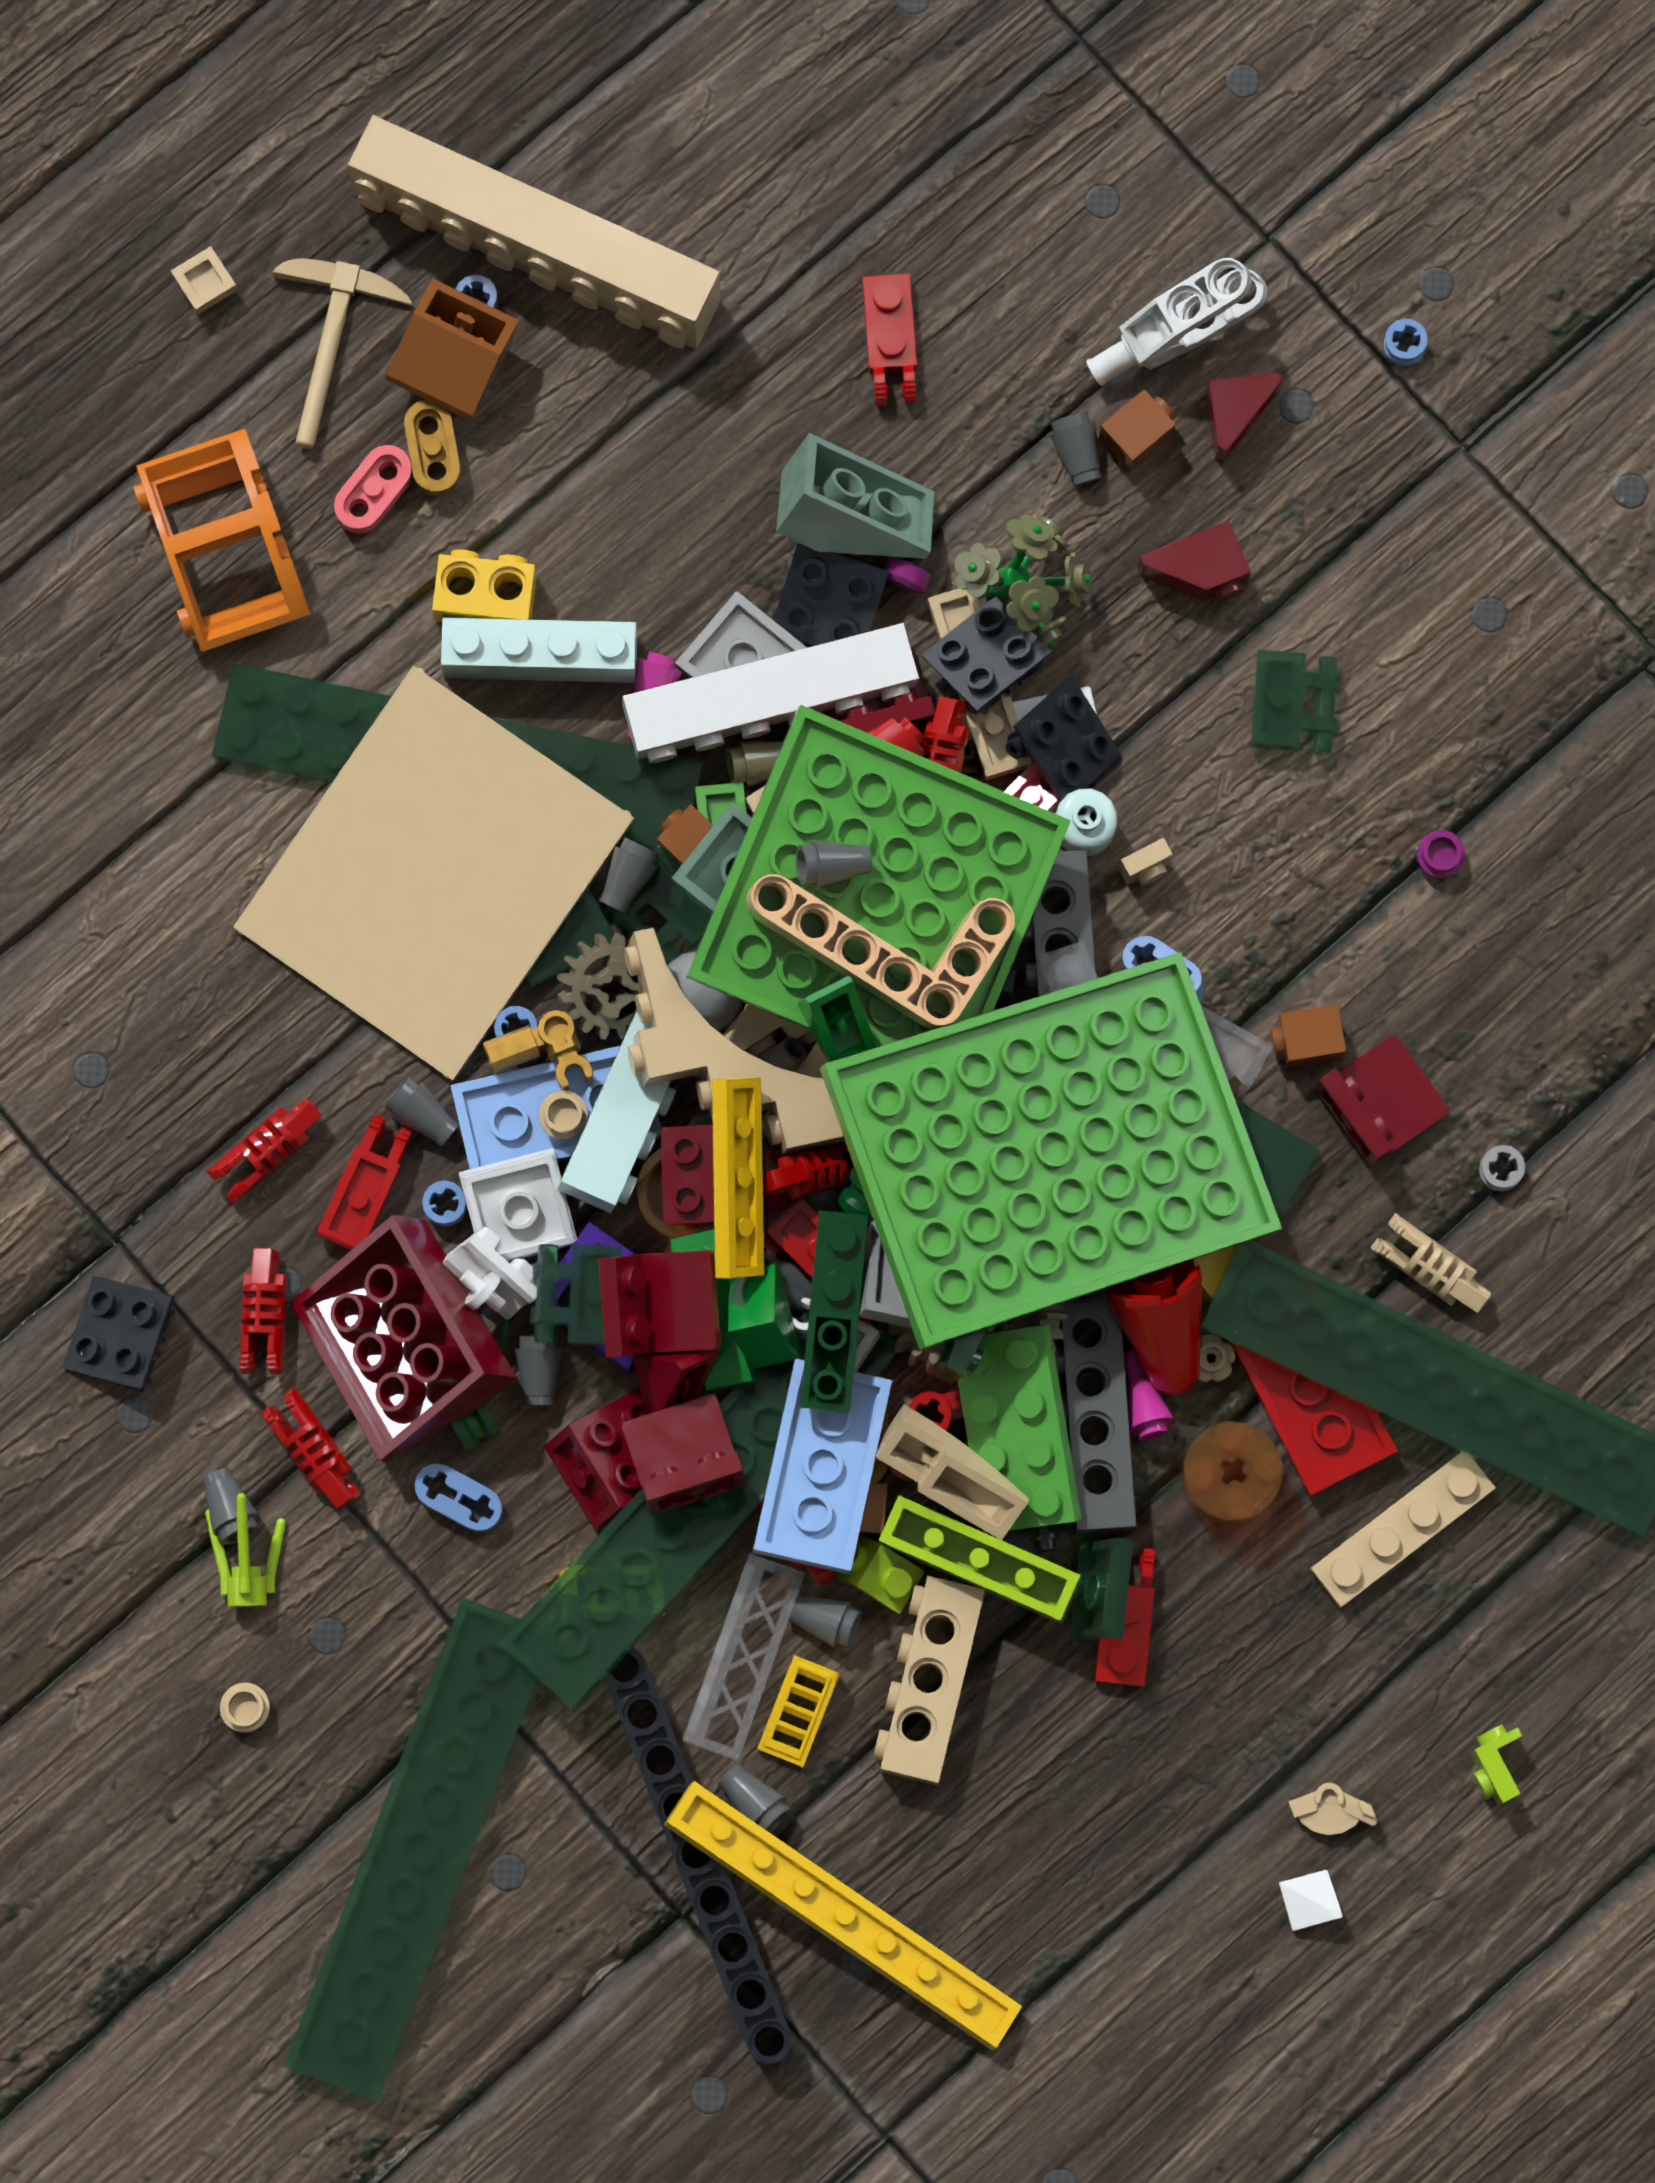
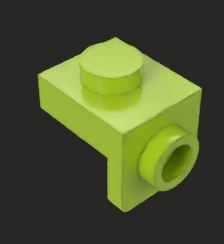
(882, 1574)
(1492, 1774)

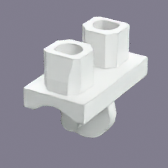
(489, 1276)

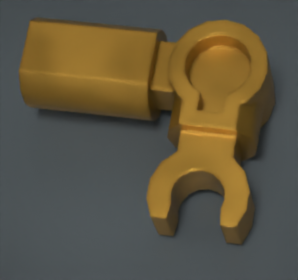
(554, 1034)

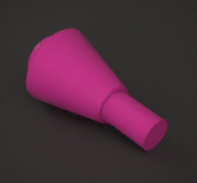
(655, 672)
(1146, 1409)

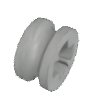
(1490, 1159)

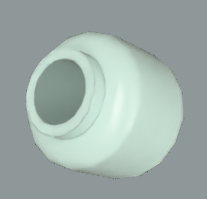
(1078, 808)

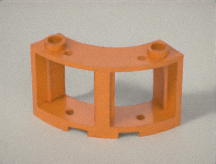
(197, 472)

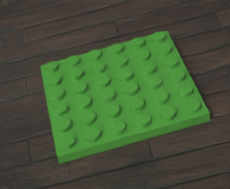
(934, 851)

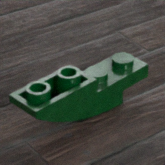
(834, 1311)

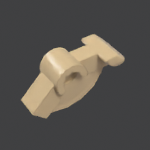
(1331, 1810)

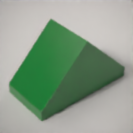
(838, 1020)
(762, 1318)

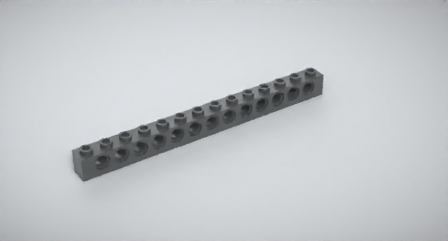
(1115, 1508)

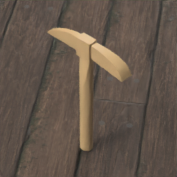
(343, 282)

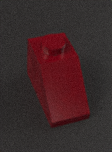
(1200, 565)

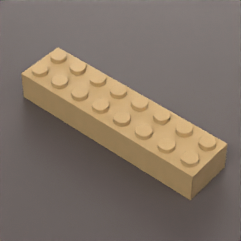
(534, 233)

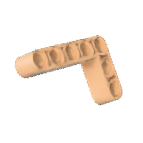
(881, 954)

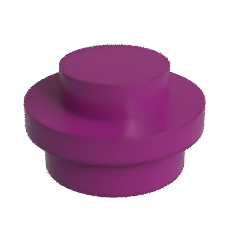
(1440, 854)

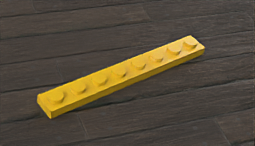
(842, 1915)

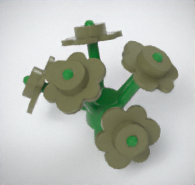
(1030, 595)

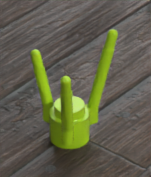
(246, 1585)

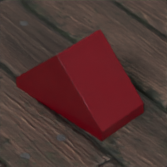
(1236, 406)
(672, 1376)

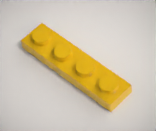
(738, 1177)

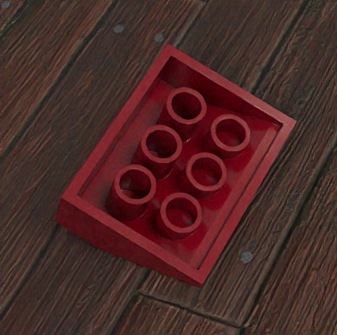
(401, 1337)

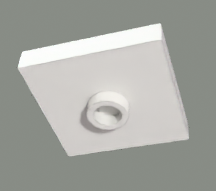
(520, 1203)

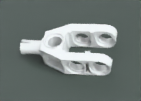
(1167, 330)

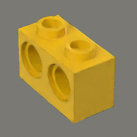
(487, 576)

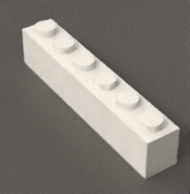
(769, 692)

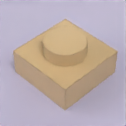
(204, 280)
(1146, 864)

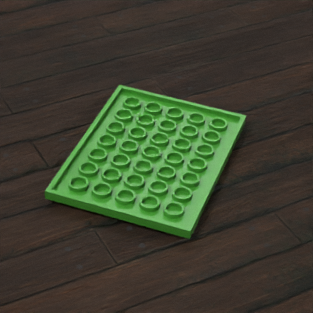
(1049, 1149)

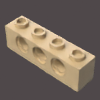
(961, 1608)

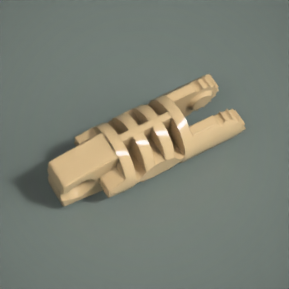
(1433, 1267)

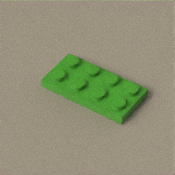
(1020, 1423)

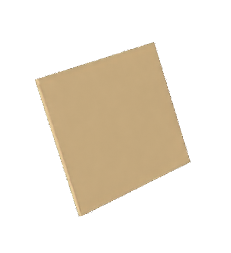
(433, 873)

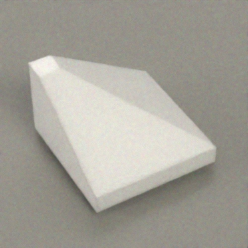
(1310, 1900)

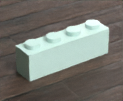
(539, 650)
(616, 1133)

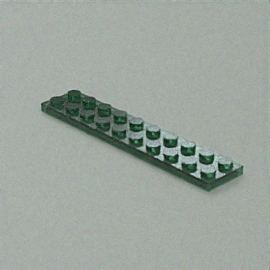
(316, 725)
(1436, 1385)
(648, 1560)
(415, 1858)

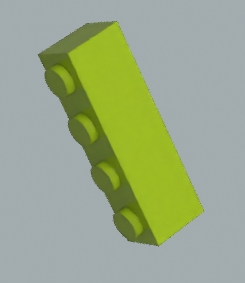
(980, 1559)

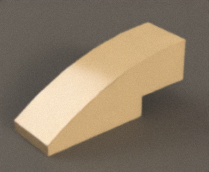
(950, 1472)

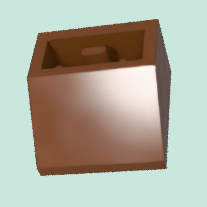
(452, 349)

